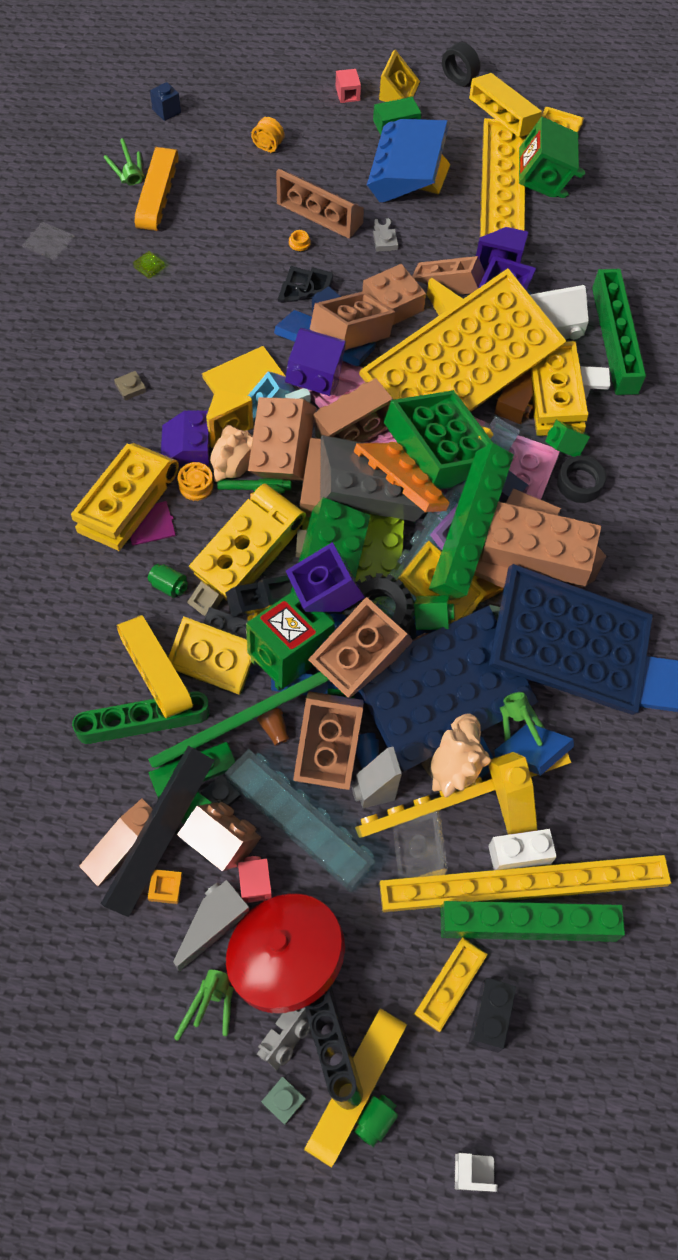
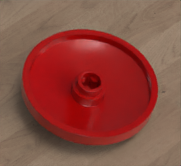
(285, 953)

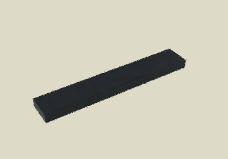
(157, 832)

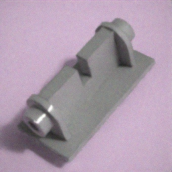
(278, 1048)

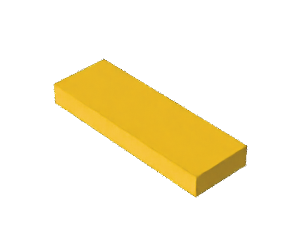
(450, 984)

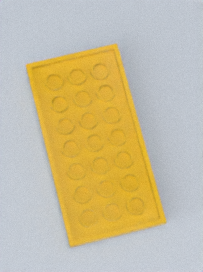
(471, 346)

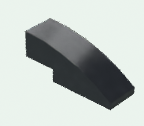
(257, 596)

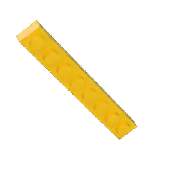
(425, 805)

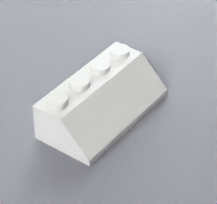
(565, 310)

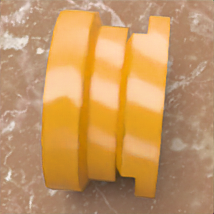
(268, 134)
(196, 482)

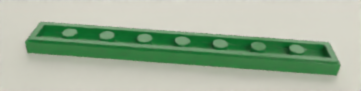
(238, 719)

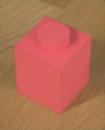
(348, 85)
(254, 879)

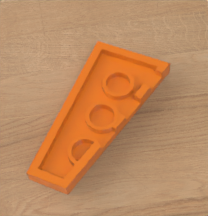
(404, 473)

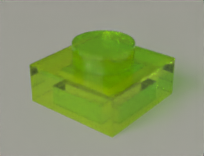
(148, 264)

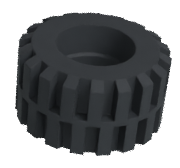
(390, 587)

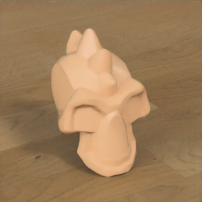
(231, 453)
(459, 756)

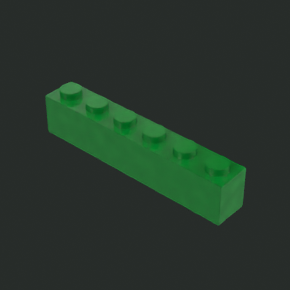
(618, 332)
(471, 522)
(531, 921)

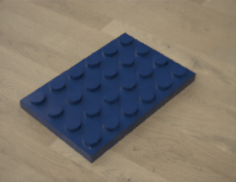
(571, 640)
(438, 682)

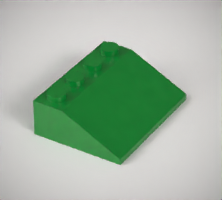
(437, 435)

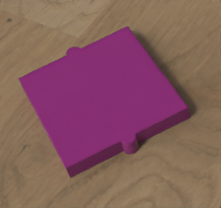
(155, 525)

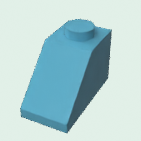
(270, 386)

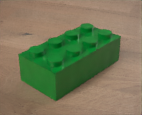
(339, 525)

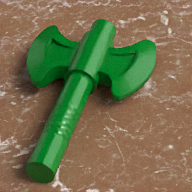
(278, 485)

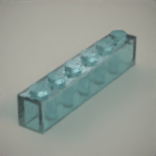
(301, 820)

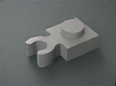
(384, 237)

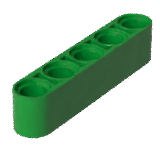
(129, 713)

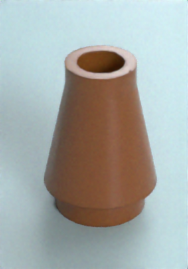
(274, 725)

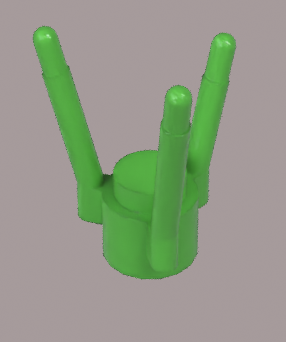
(132, 173)
(518, 708)
(212, 988)

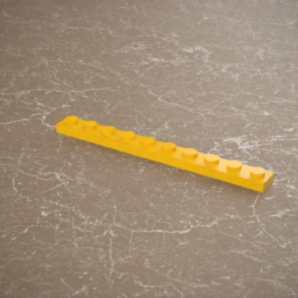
(525, 883)

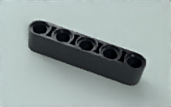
(329, 1045)

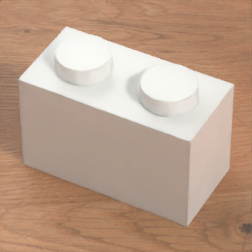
(522, 850)

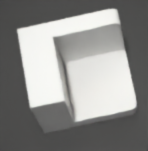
(594, 378)
(474, 1173)

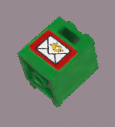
(549, 158)
(285, 639)

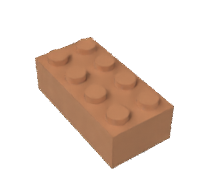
(542, 543)

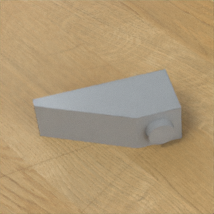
(378, 780)
(215, 916)

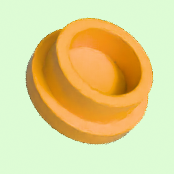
(299, 240)

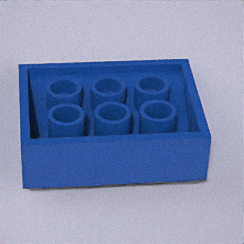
(407, 157)

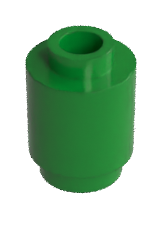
(168, 580)
(376, 1120)

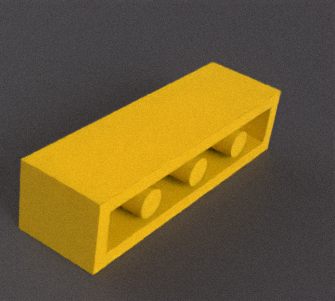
(504, 104)

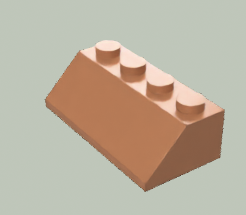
(318, 204)

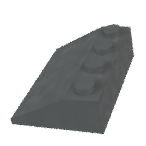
(357, 485)

